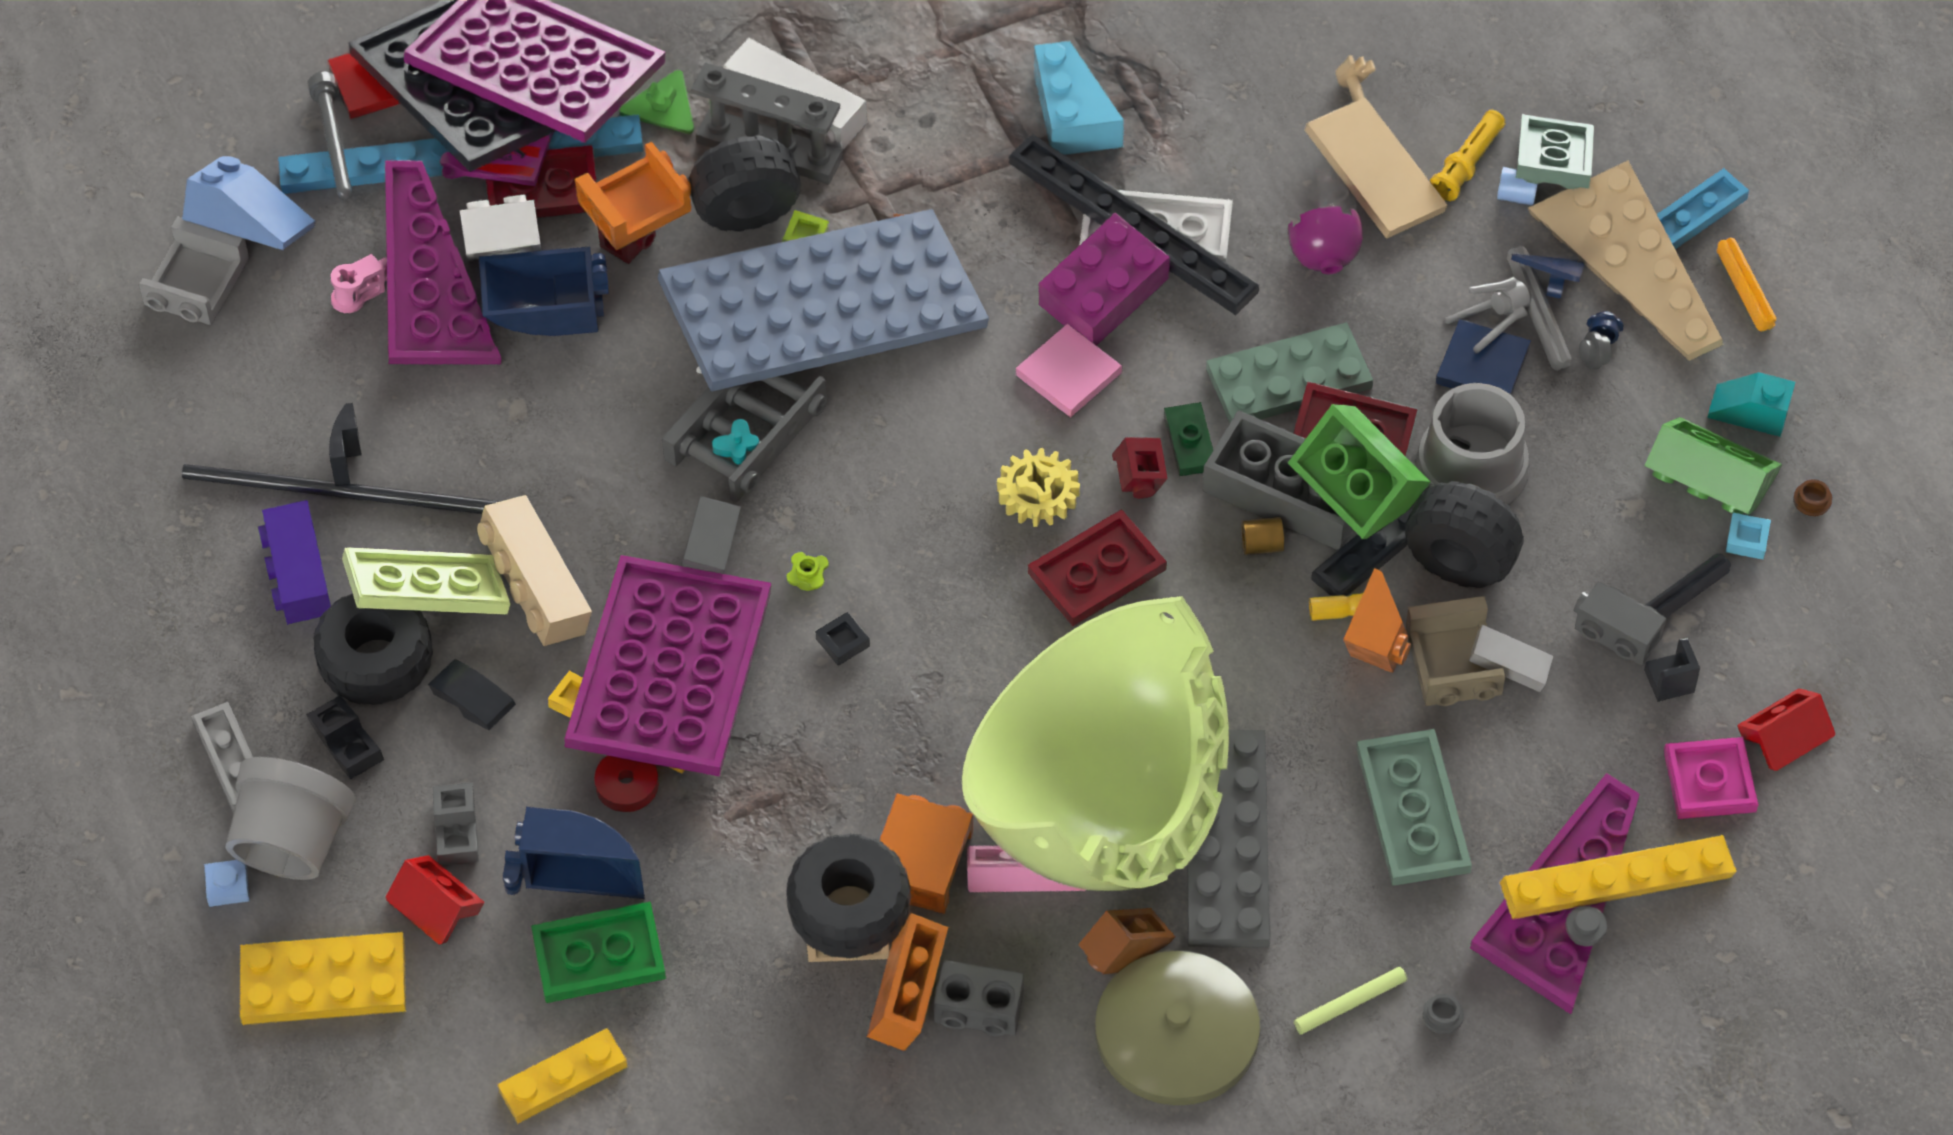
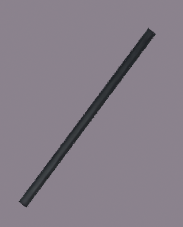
(328, 488)

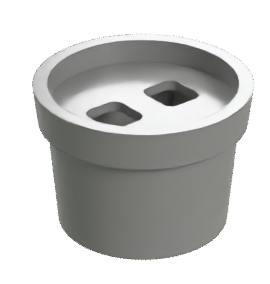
(1493, 429)
(286, 817)

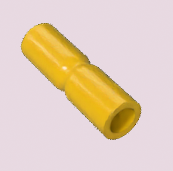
(1333, 606)

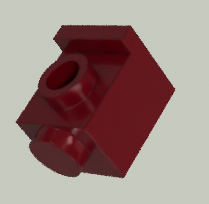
(1140, 466)

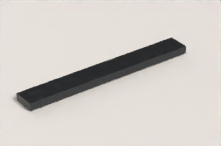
(1101, 201)

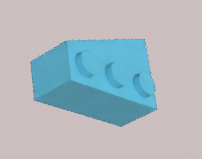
(1073, 102)

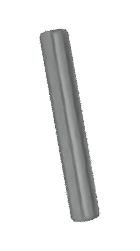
(1541, 313)

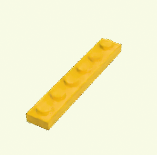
(1617, 877)

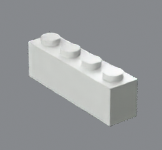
(768, 65)

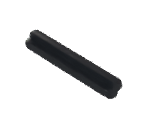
(1691, 585)

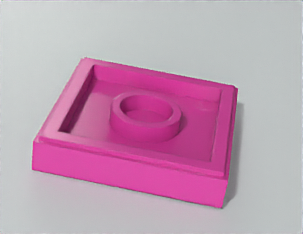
(1710, 778)

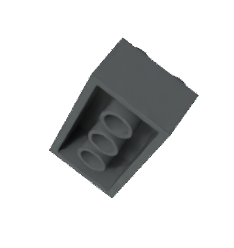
(1254, 474)

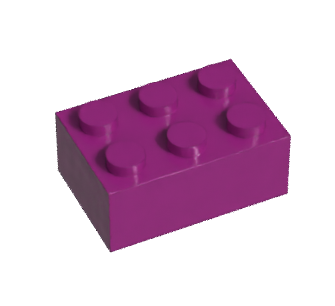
(1104, 279)

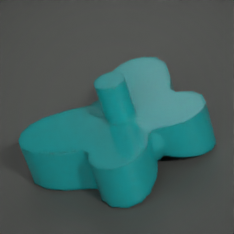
(737, 443)

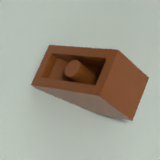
(1123, 938)

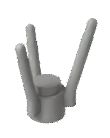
(1509, 298)

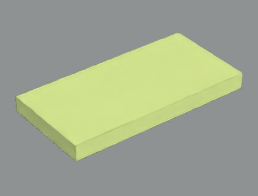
(425, 581)

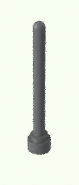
(324, 90)

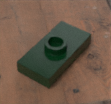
(1188, 437)

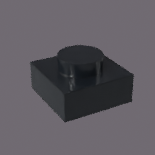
(842, 638)

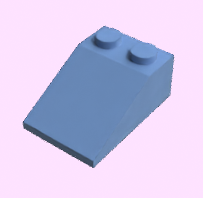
(243, 204)

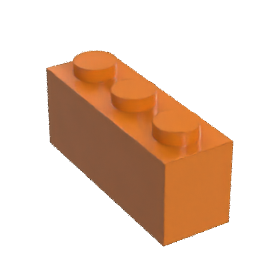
(907, 982)

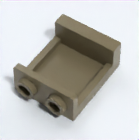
(1441, 650)

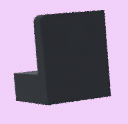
(1674, 674)

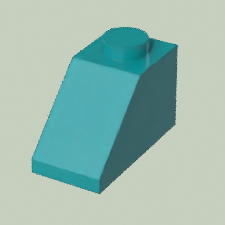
(1753, 402)

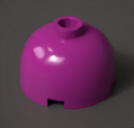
(1326, 239)

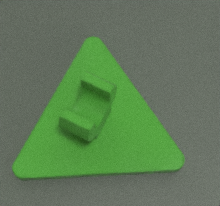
(663, 104)

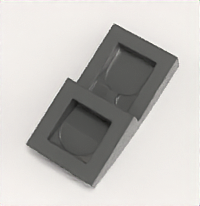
(455, 824)

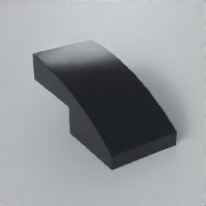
(344, 444)
(473, 693)
(344, 737)

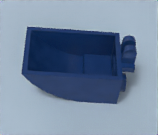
(545, 290)
(571, 855)

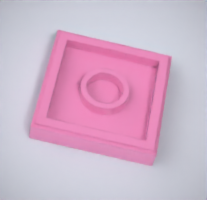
(1068, 370)

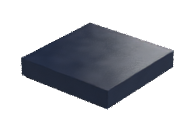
(1494, 365)

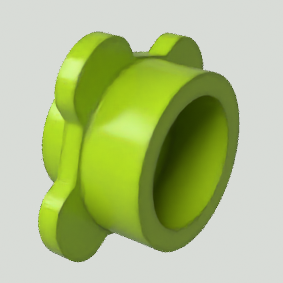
(807, 580)

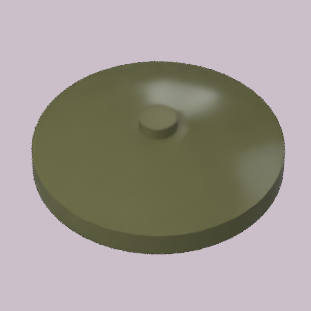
(1177, 1028)

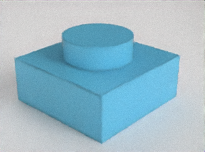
(1748, 536)

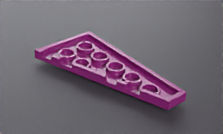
(429, 292)
(1538, 946)

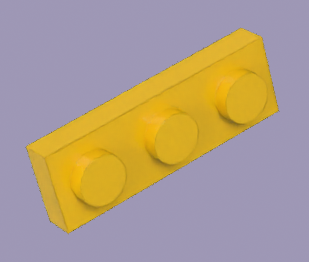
(562, 1075)

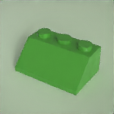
(1711, 466)
(1358, 470)

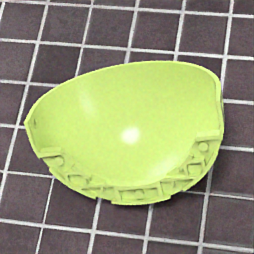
(1106, 751)

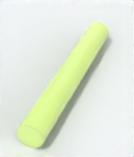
(1350, 1000)

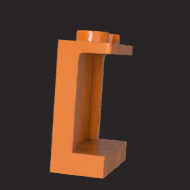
(635, 198)
(929, 846)

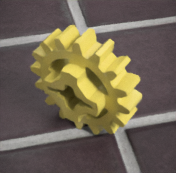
(1038, 487)

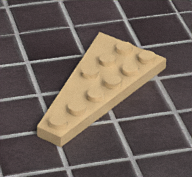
(1629, 250)

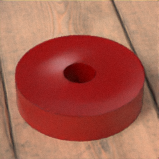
(627, 796)

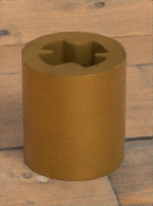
(1262, 535)

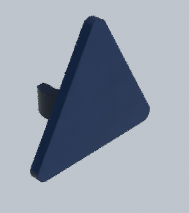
(1558, 268)

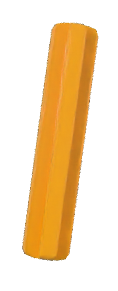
(1746, 284)

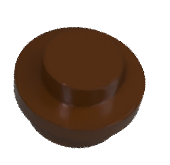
(1812, 498)

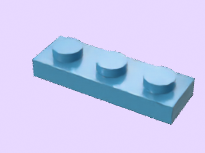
(1702, 207)

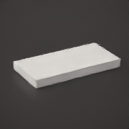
(1198, 218)

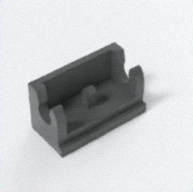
(711, 535)

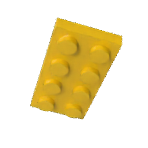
(322, 978)

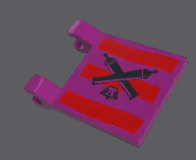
(516, 167)

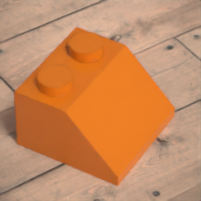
(1376, 628)

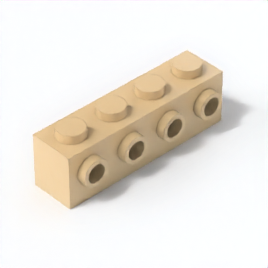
(534, 570)

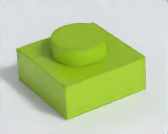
(804, 225)

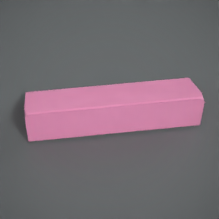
(996, 871)

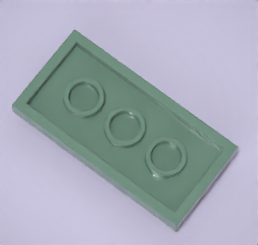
(1275, 375)
(1413, 807)

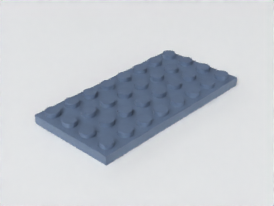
(822, 299)

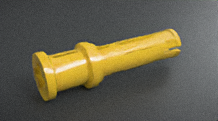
(1461, 164)

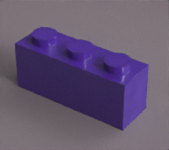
(294, 562)

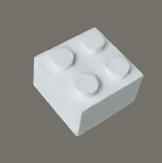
(500, 228)

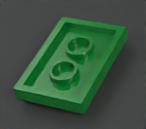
(598, 952)

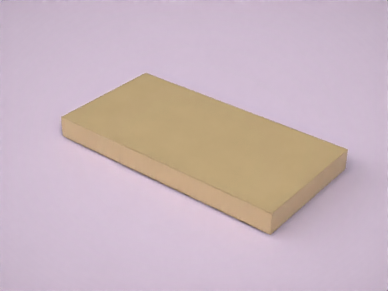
(1375, 167)

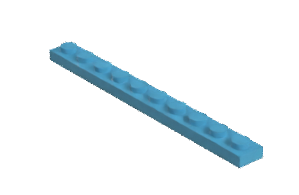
(367, 164)

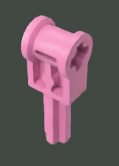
(362, 278)

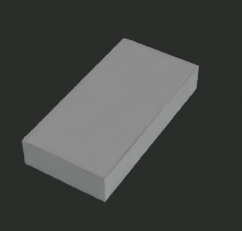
(1519, 660)

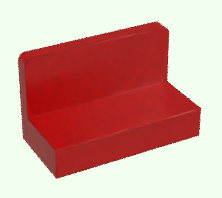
(1789, 727)
(432, 897)

